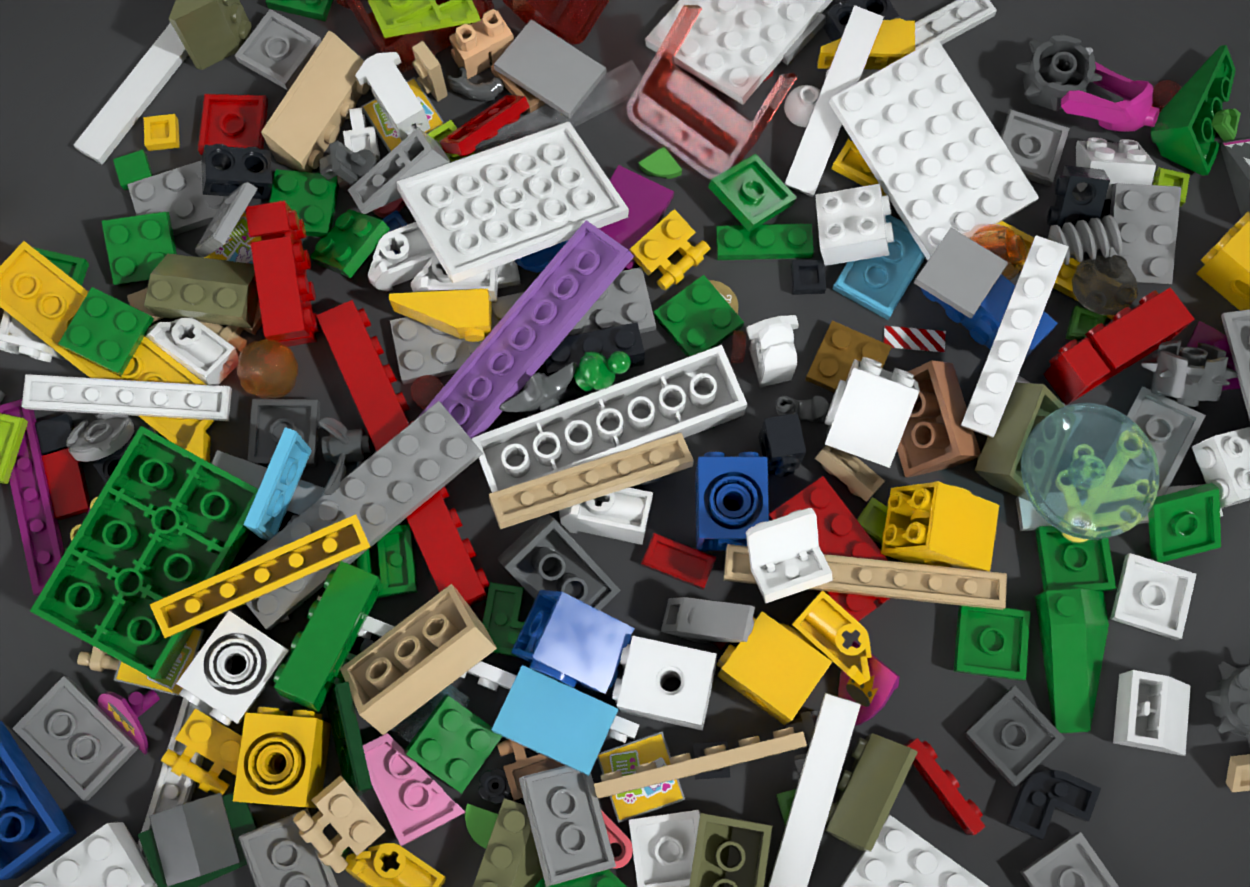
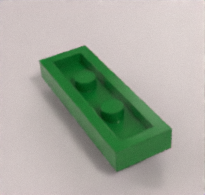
(764, 242)

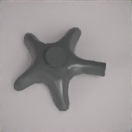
(543, 392)

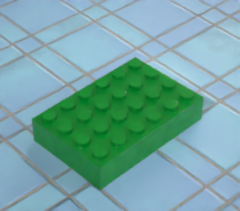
(149, 534)

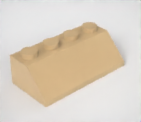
(315, 106)
(416, 660)

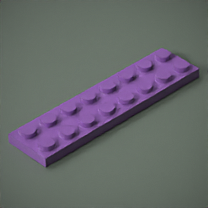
(532, 328)

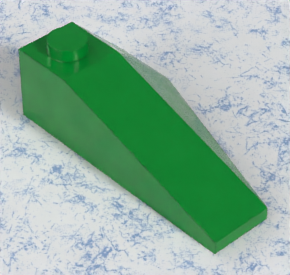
(1184, 124)
(1073, 648)

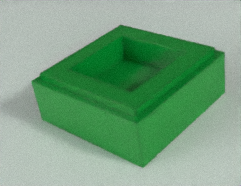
(132, 168)

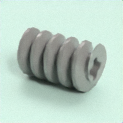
(1088, 237)

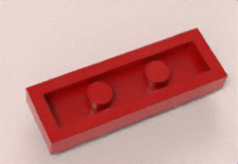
(484, 125)
(945, 787)

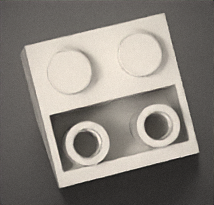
(1122, 161)
(1152, 712)

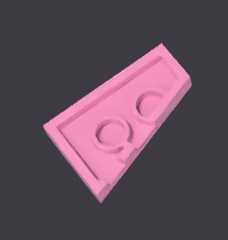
(406, 791)

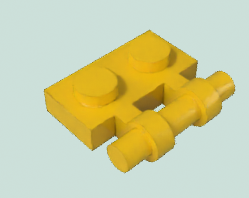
(661, 242)
(210, 740)

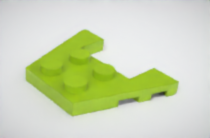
(415, 16)

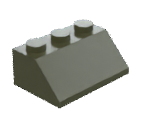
(210, 29)
(203, 290)
(1003, 453)
(868, 791)
(511, 851)
(730, 853)

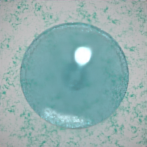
(1090, 471)

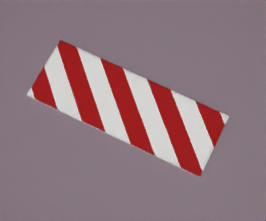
(915, 338)

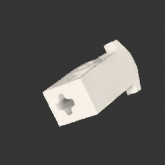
(393, 93)
(394, 269)
(434, 279)
(195, 348)
(773, 349)
(619, 517)

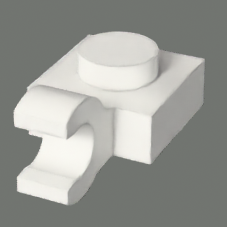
(361, 136)

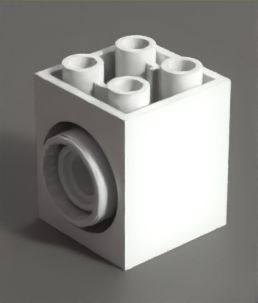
(871, 411)
(648, 666)
(231, 694)

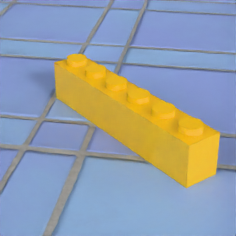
(259, 576)

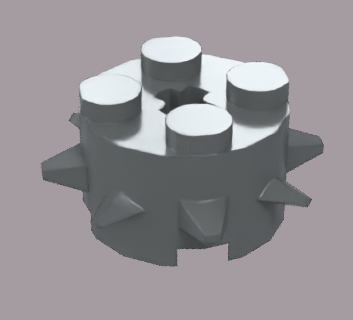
(1056, 69)
(1189, 372)
(1232, 700)

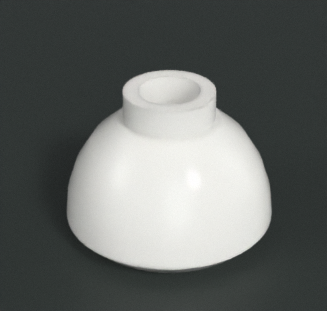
(801, 103)

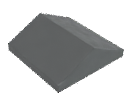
(194, 839)

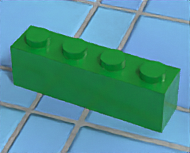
(328, 636)

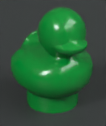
(598, 371)

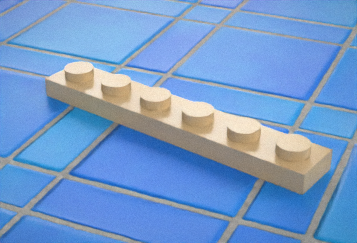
(590, 480)
(714, 758)

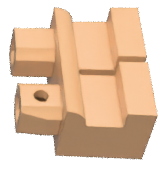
(480, 43)

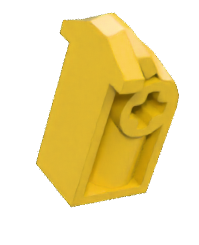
(824, 624)
(412, 871)

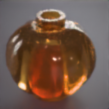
(1005, 244)
(267, 369)

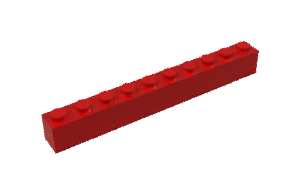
(384, 418)

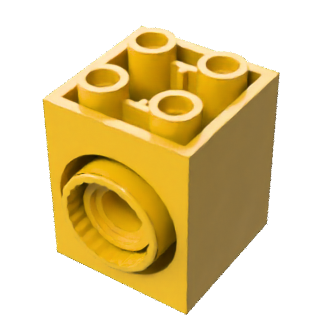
(1229, 265)
(940, 527)
(774, 668)
(270, 738)

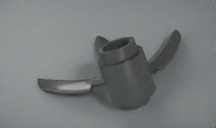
(341, 448)

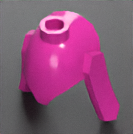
(1121, 116)

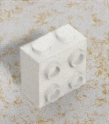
(853, 224)
(1226, 464)

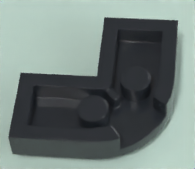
(1048, 791)

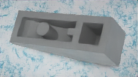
(409, 158)

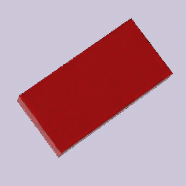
(66, 484)
(678, 561)

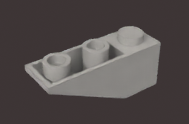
(708, 620)

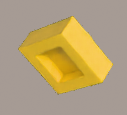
(161, 132)

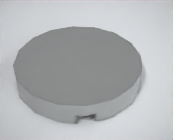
(99, 437)

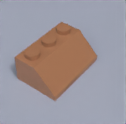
(934, 429)

